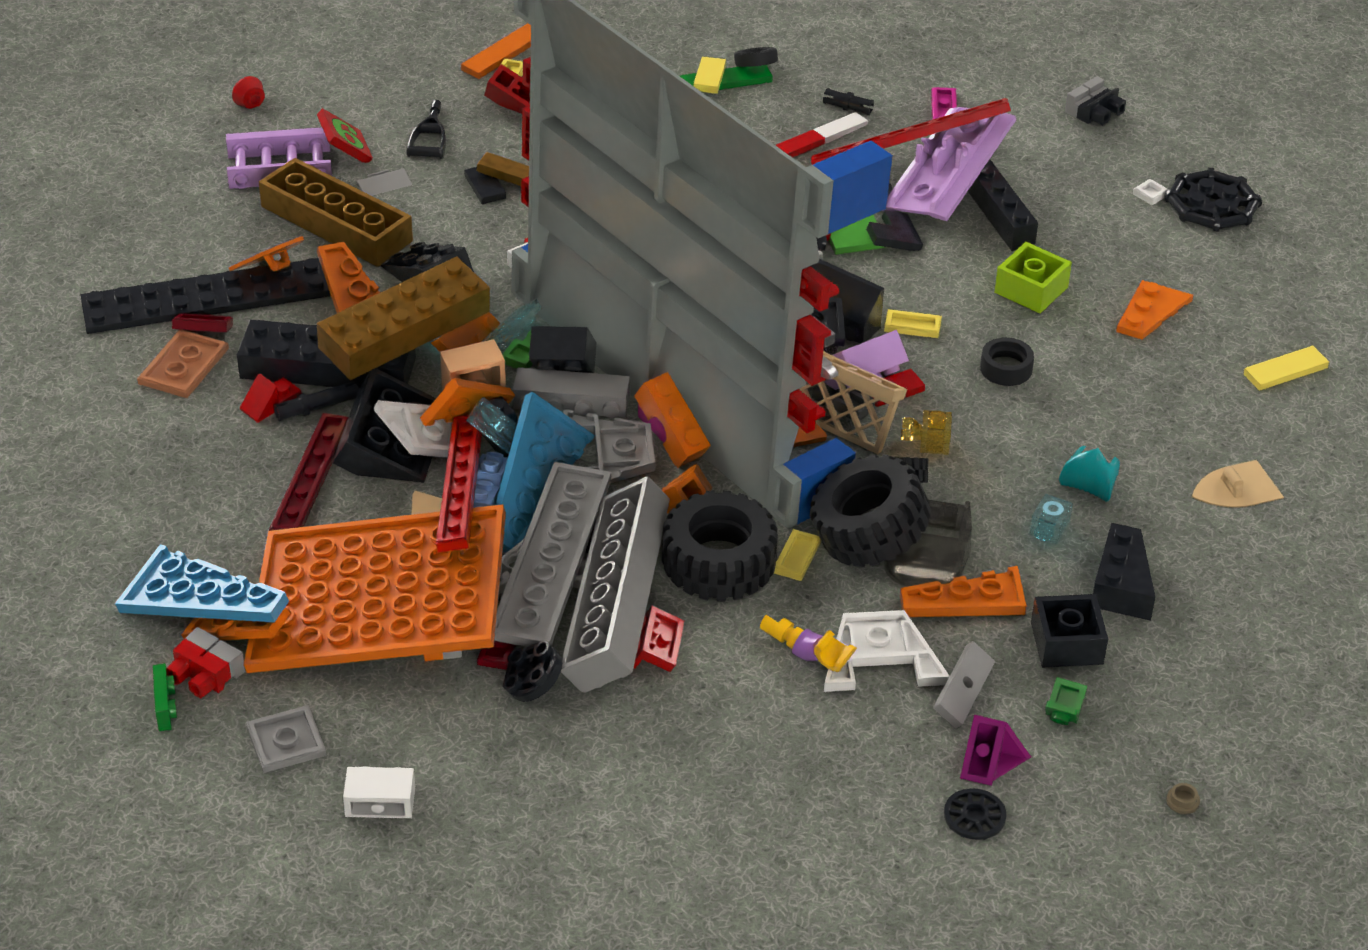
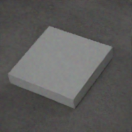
(286, 739)

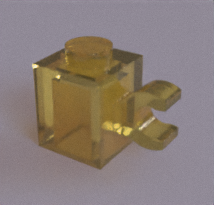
(933, 432)

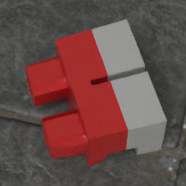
(206, 662)

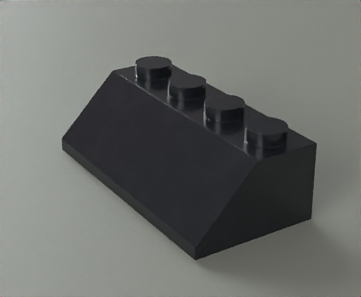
(860, 301)

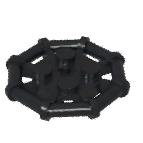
(1226, 204)

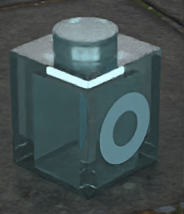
(1051, 519)

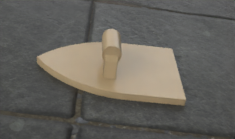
(1237, 486)

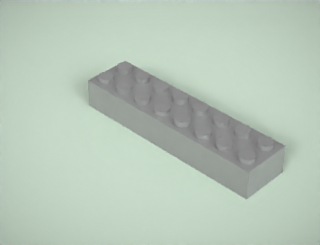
(615, 586)

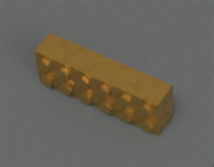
(336, 211)
(403, 317)

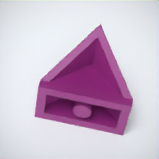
(991, 751)

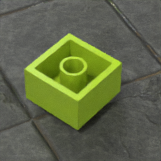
(1033, 277)

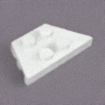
(406, 425)

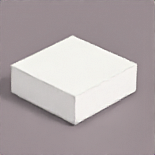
(1150, 192)

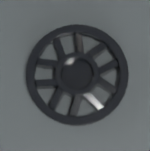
(975, 814)

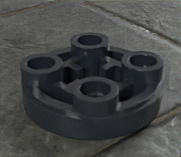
(532, 671)

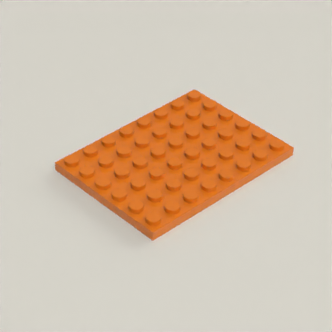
(380, 590)

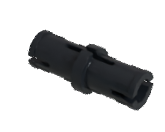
(848, 101)

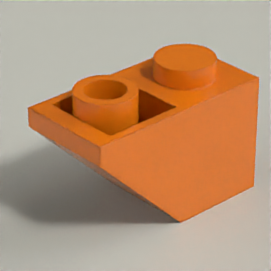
(685, 485)

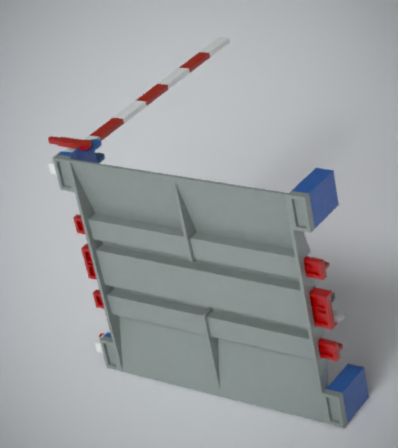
(687, 244)

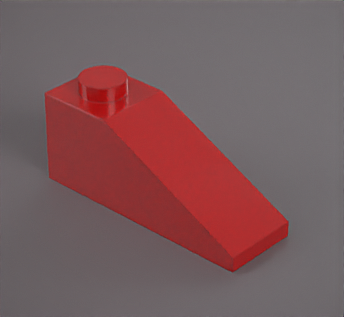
(508, 90)

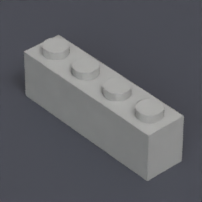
(575, 391)

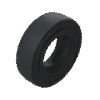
(756, 56)

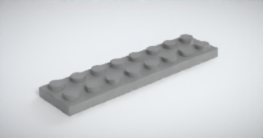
(550, 555)

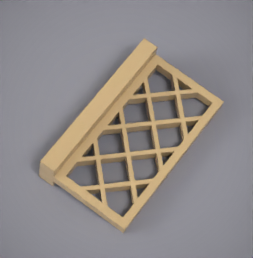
(868, 385)

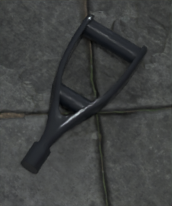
(429, 125)

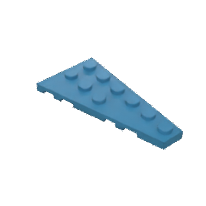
(539, 440)
(194, 588)

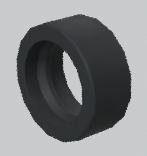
(1004, 374)

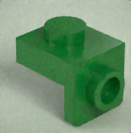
(1066, 701)

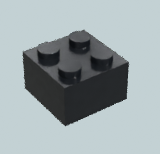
(562, 349)
(1069, 630)

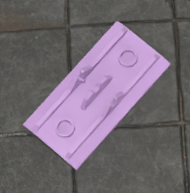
(948, 166)

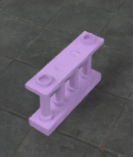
(269, 144)

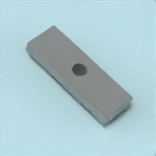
(964, 684)

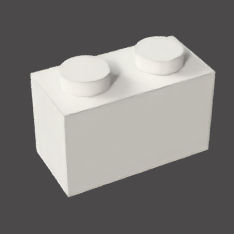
(379, 792)

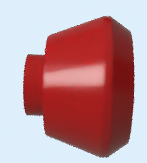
(248, 92)

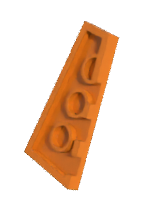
(981, 596)

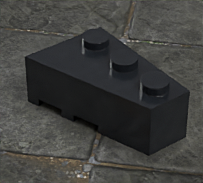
(1124, 574)

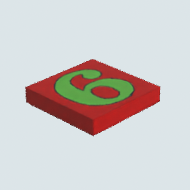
(344, 136)

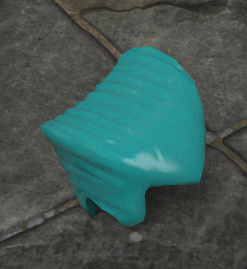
(1090, 473)

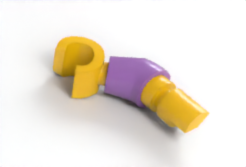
(808, 644)

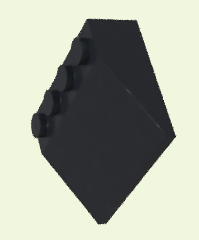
(367, 442)

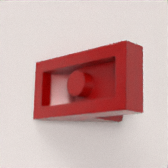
(264, 394)

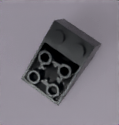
(422, 258)

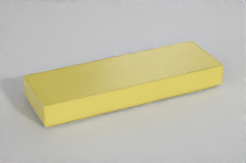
(1286, 368)

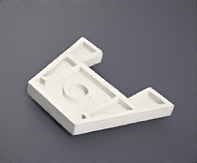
(884, 640)

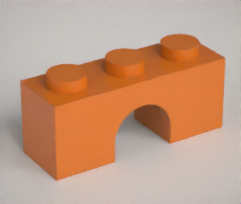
(684, 436)

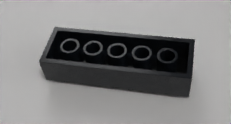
(293, 353)

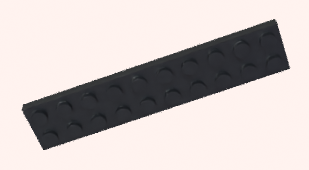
(203, 295)

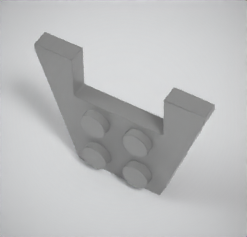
(621, 445)

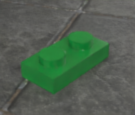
(164, 706)

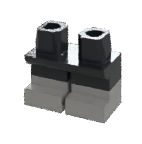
(1094, 102)

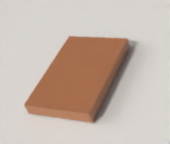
(183, 363)

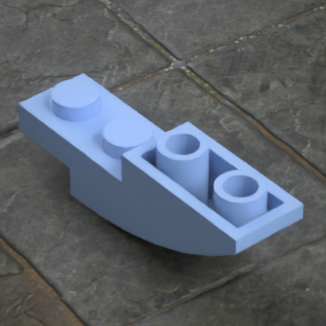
(489, 478)

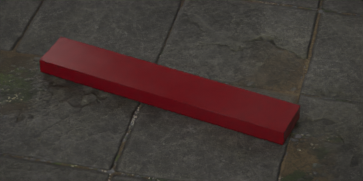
(310, 473)

